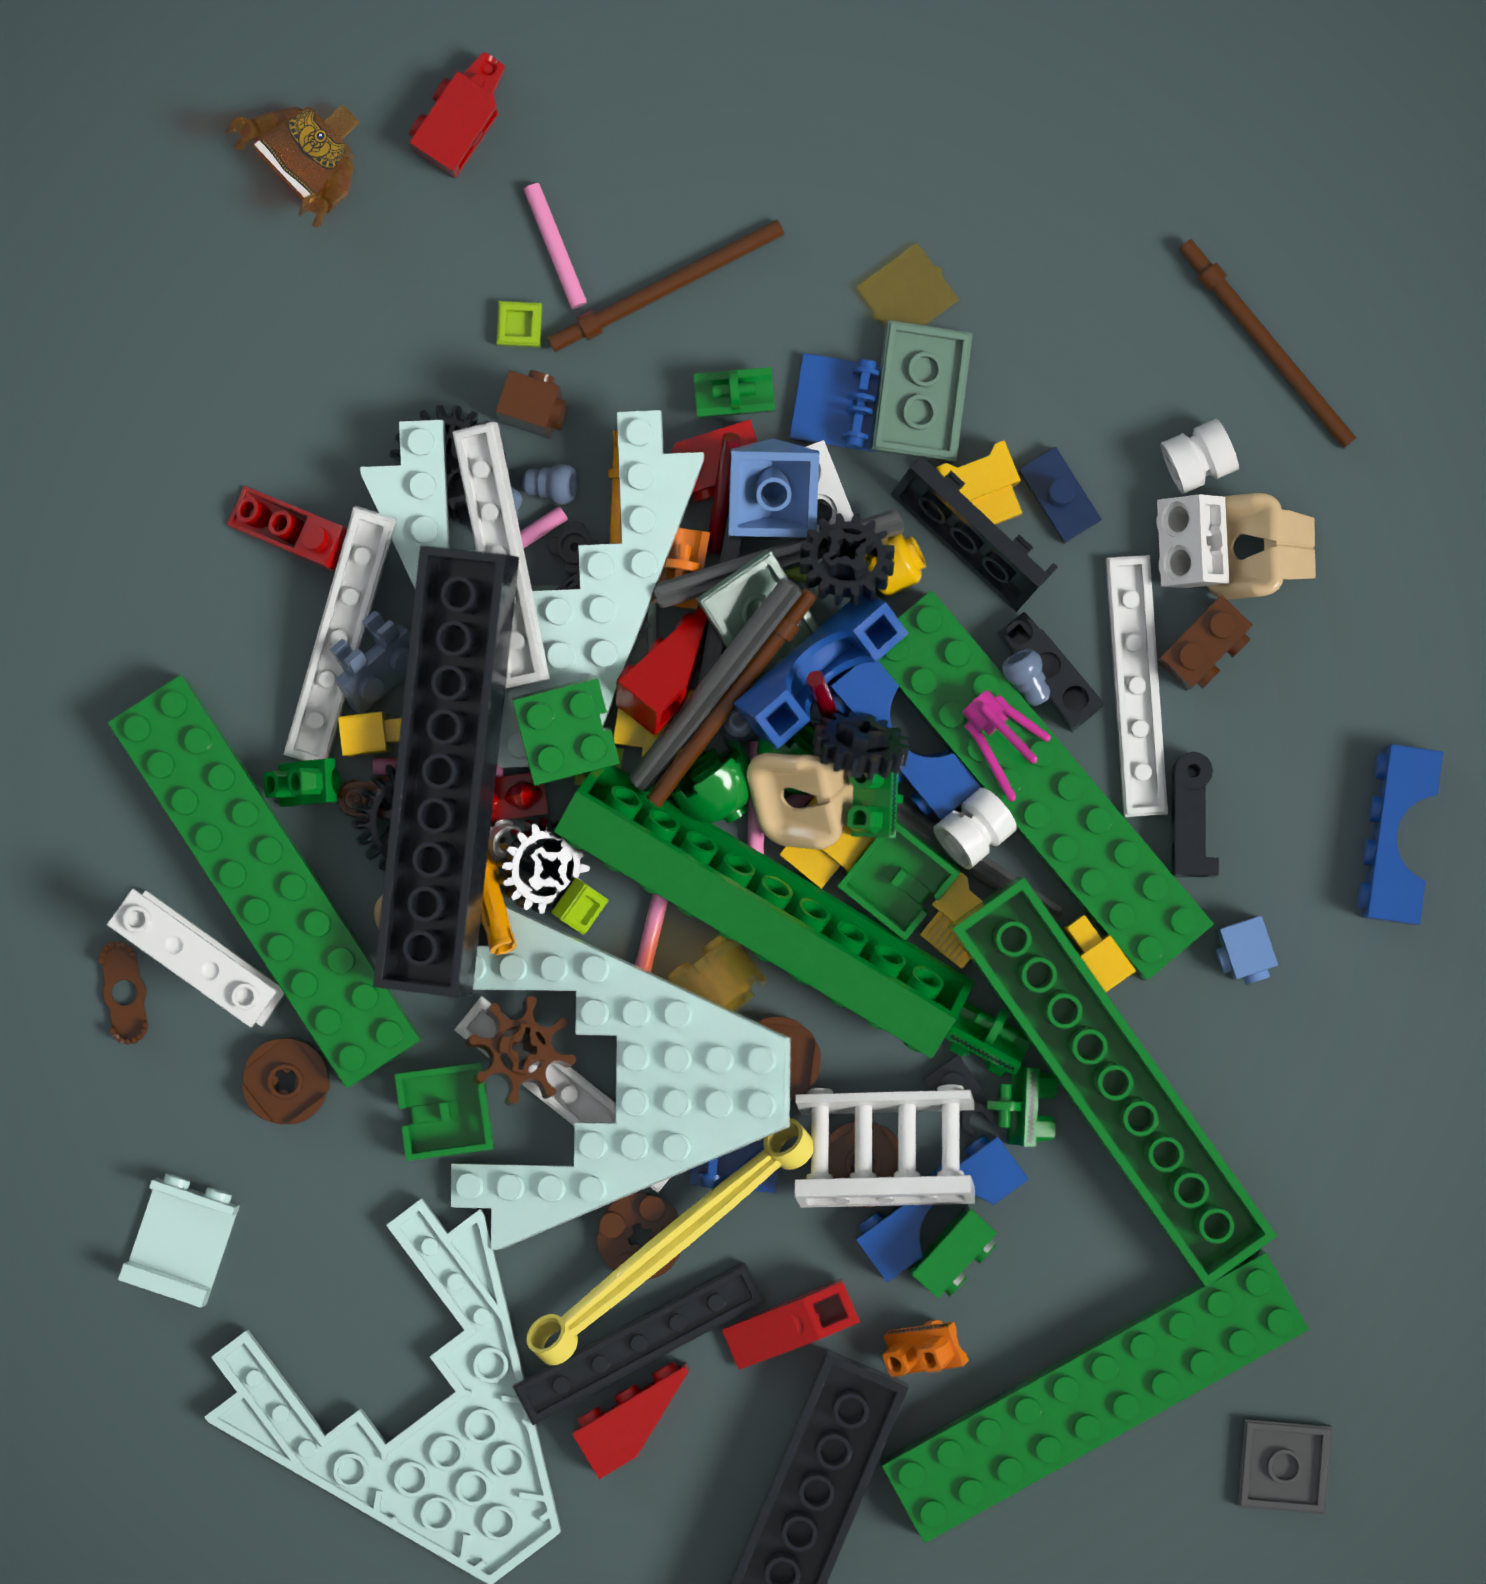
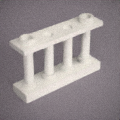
(197, 957)
(906, 1186)

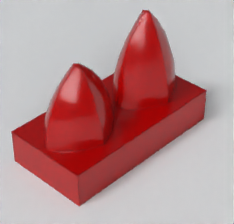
(518, 798)

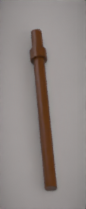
(1213, 278)
(591, 324)
(784, 631)

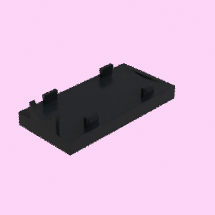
(970, 534)

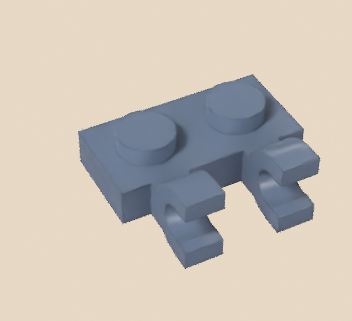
(377, 671)

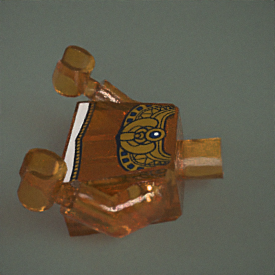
(304, 153)

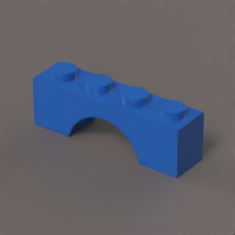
(852, 636)
(937, 778)
(1391, 888)
(895, 1239)

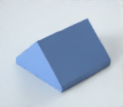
(773, 489)

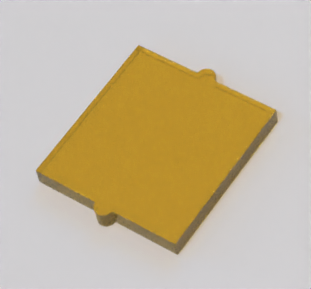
(908, 290)

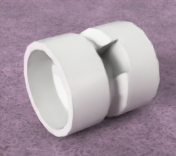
(1201, 455)
(980, 824)

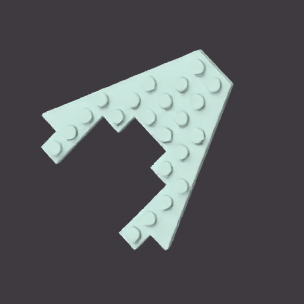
(584, 628)
(686, 1084)
(464, 1473)

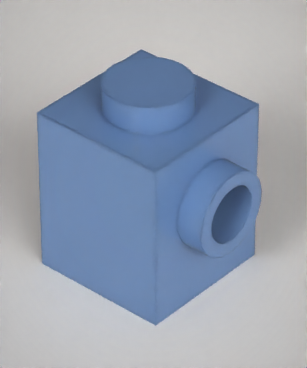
(1245, 950)

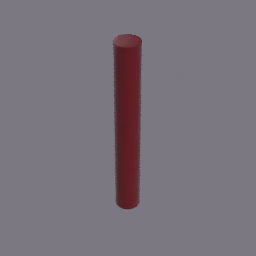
(721, 497)
(821, 694)

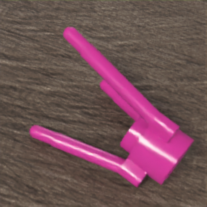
(988, 715)

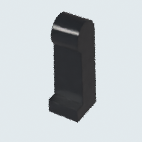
(1068, 689)
(1188, 818)

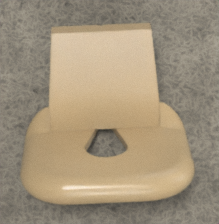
(1287, 546)
(799, 827)

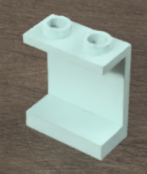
(180, 1240)

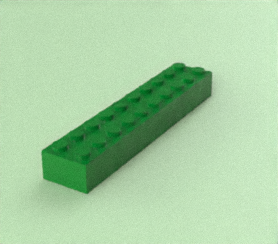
(1056, 801)
(265, 880)
(767, 909)
(1112, 1081)
(1093, 1396)

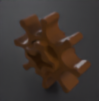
(536, 1041)

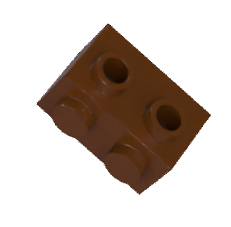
(532, 403)
(1204, 643)

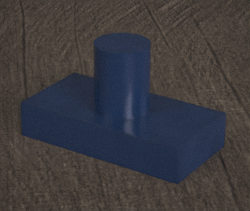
(1059, 495)

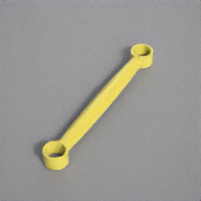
(668, 1244)

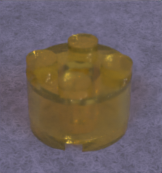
(721, 975)

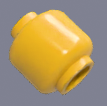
(907, 567)

